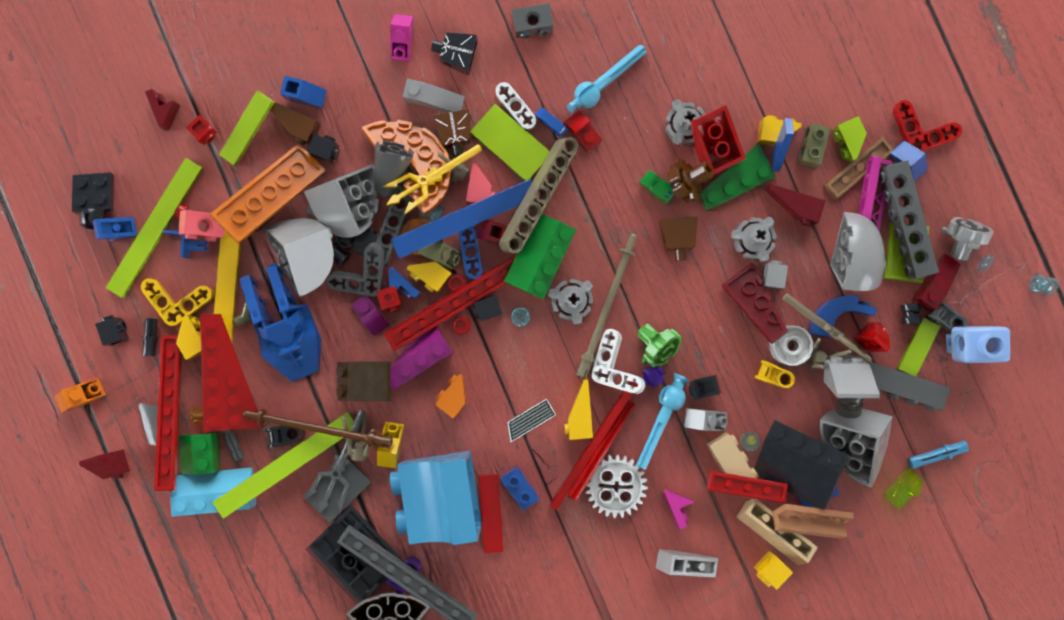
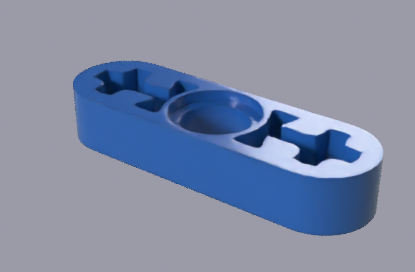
(463, 248)

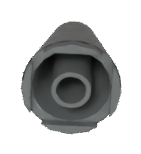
(390, 164)

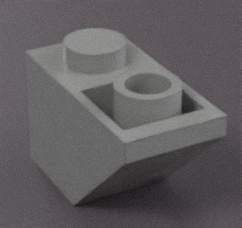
(705, 419)

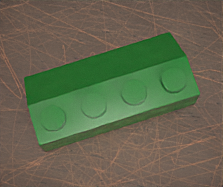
(540, 257)

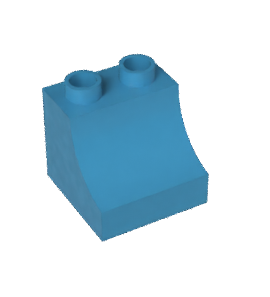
(438, 499)

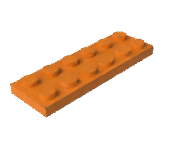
(267, 193)

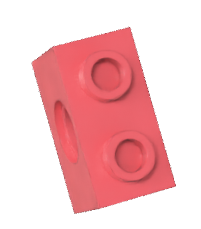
(189, 226)

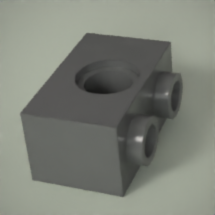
(540, 13)

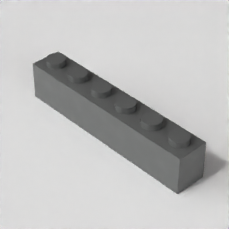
(909, 387)

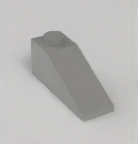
(431, 96)
(686, 564)

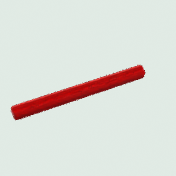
(600, 452)

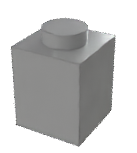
(774, 275)

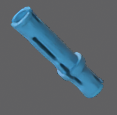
(947, 450)

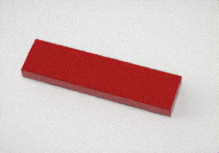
(747, 487)
(491, 513)

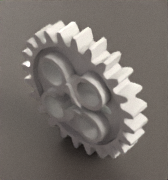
(614, 503)

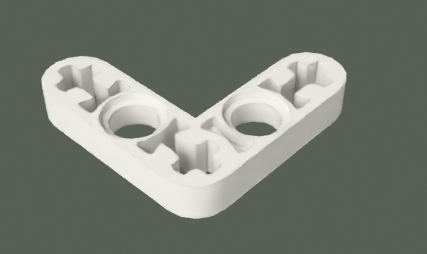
(608, 366)

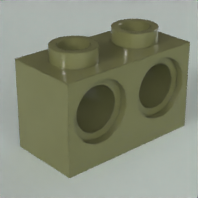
(813, 146)

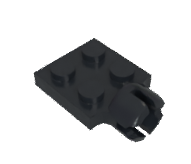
(92, 196)

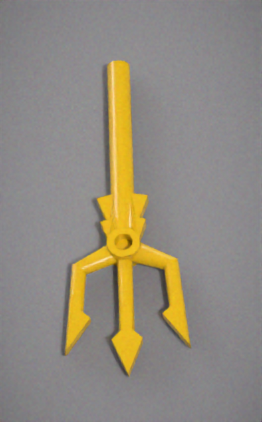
(428, 179)

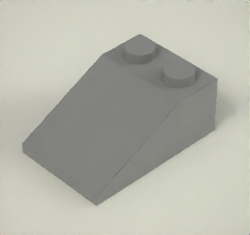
(850, 378)

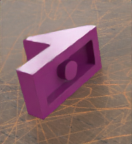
(370, 315)

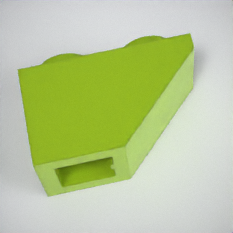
(850, 138)

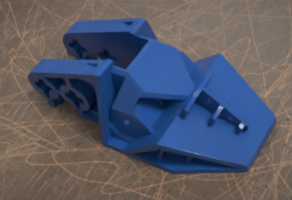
(291, 343)

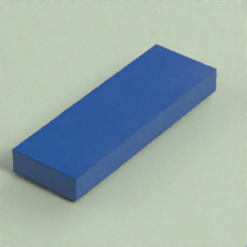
(782, 144)

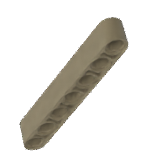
(531, 200)

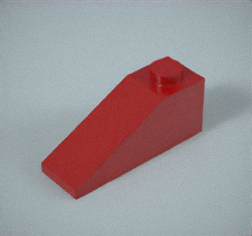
(873, 338)

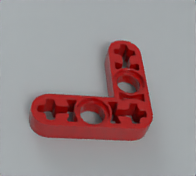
(918, 135)

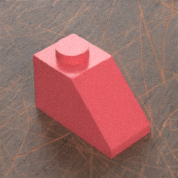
(478, 187)

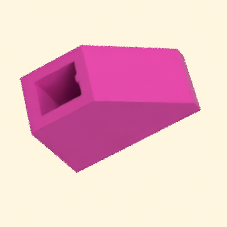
(401, 37)

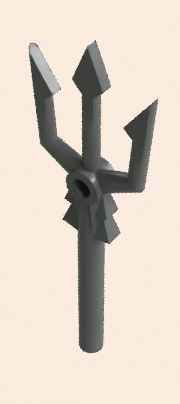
(339, 467)

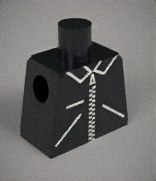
(456, 51)

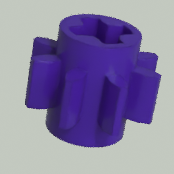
(653, 376)

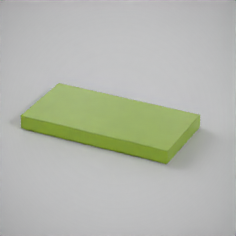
(510, 142)

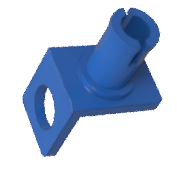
(188, 245)

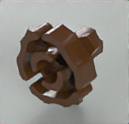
(689, 179)

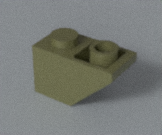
(442, 254)

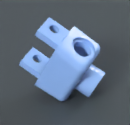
(982, 344)

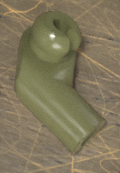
(244, 317)

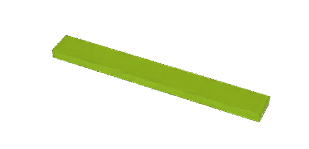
(153, 228)
(279, 469)

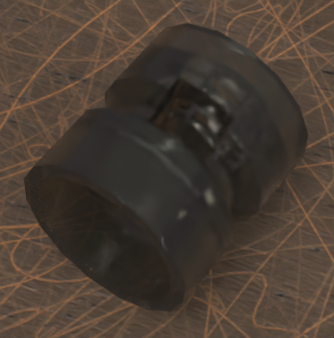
(849, 407)

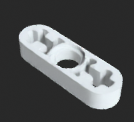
(502, 98)

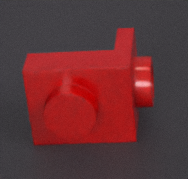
(202, 130)
(389, 299)

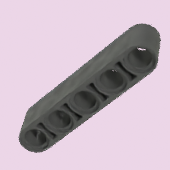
(393, 212)

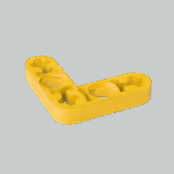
(172, 307)

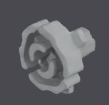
(682, 126)
(765, 232)
(968, 236)
(566, 305)

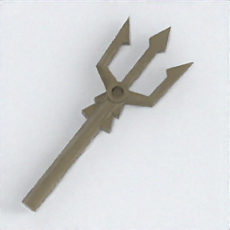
(835, 333)

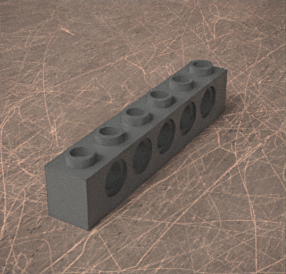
(916, 227)

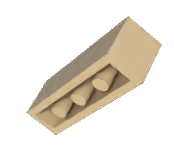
(761, 520)

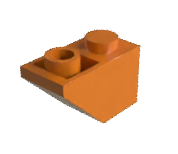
(79, 395)
(454, 397)

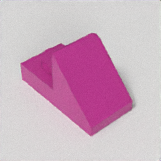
(676, 502)

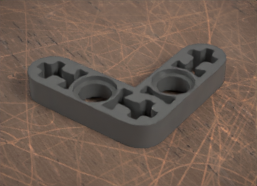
(364, 280)

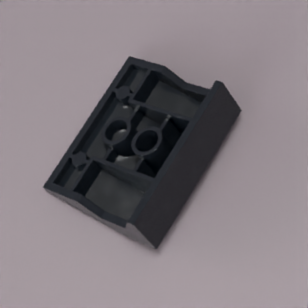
(802, 463)
(344, 567)

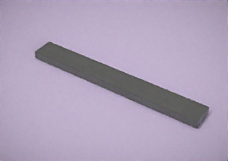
(404, 576)

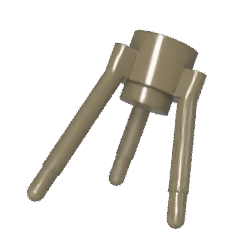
(459, 171)
(818, 357)
(360, 450)

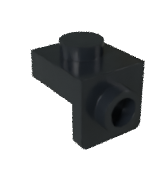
(704, 387)

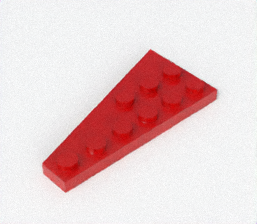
(223, 381)

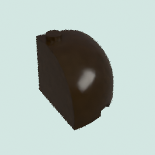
(389, 607)

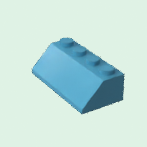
(198, 491)

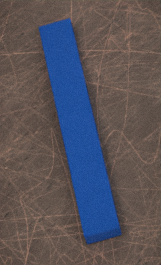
(460, 219)

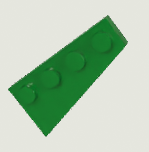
(738, 179)

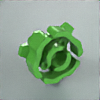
(659, 345)

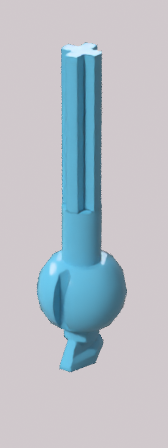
(588, 93)
(671, 398)

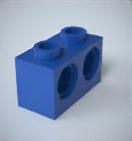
(519, 488)

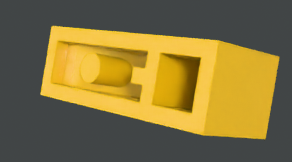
(579, 419)

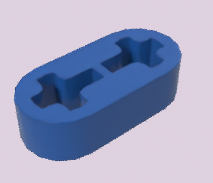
(551, 122)

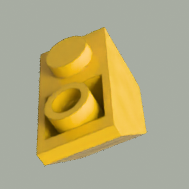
(770, 128)
(431, 273)
(190, 337)
(390, 457)

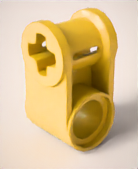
(771, 374)

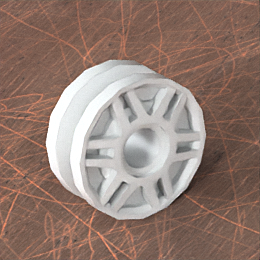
(802, 347)

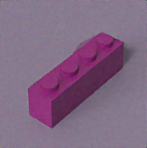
(419, 357)

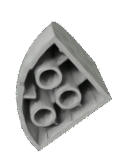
(346, 202)
(303, 250)
(858, 254)
(861, 438)

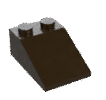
(364, 381)

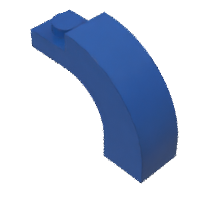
(833, 308)

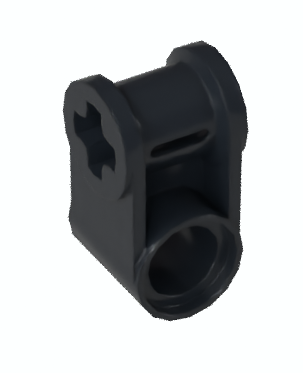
(282, 435)

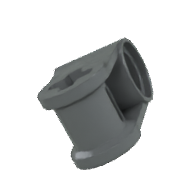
(945, 316)

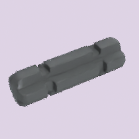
(232, 444)

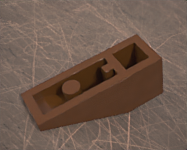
(296, 124)

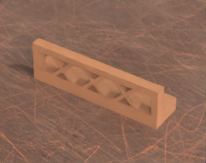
(811, 521)

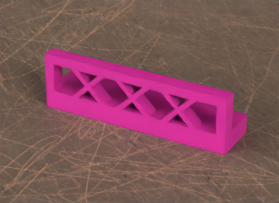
(869, 190)

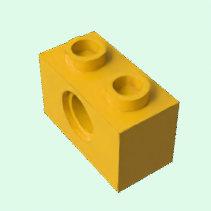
(772, 570)

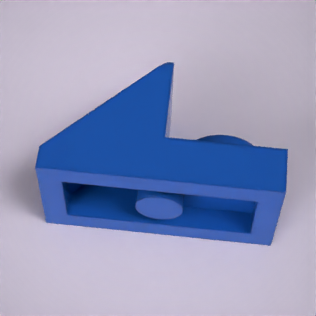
(114, 228)
(399, 281)

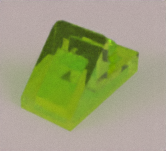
(905, 487)

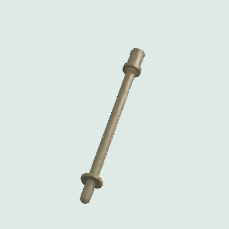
(588, 357)

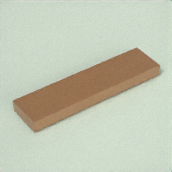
(856, 169)

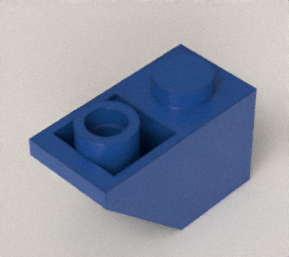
(303, 92)

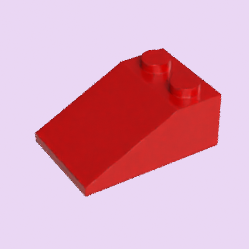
(717, 139)

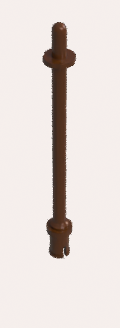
(372, 439)

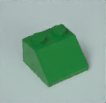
(200, 453)

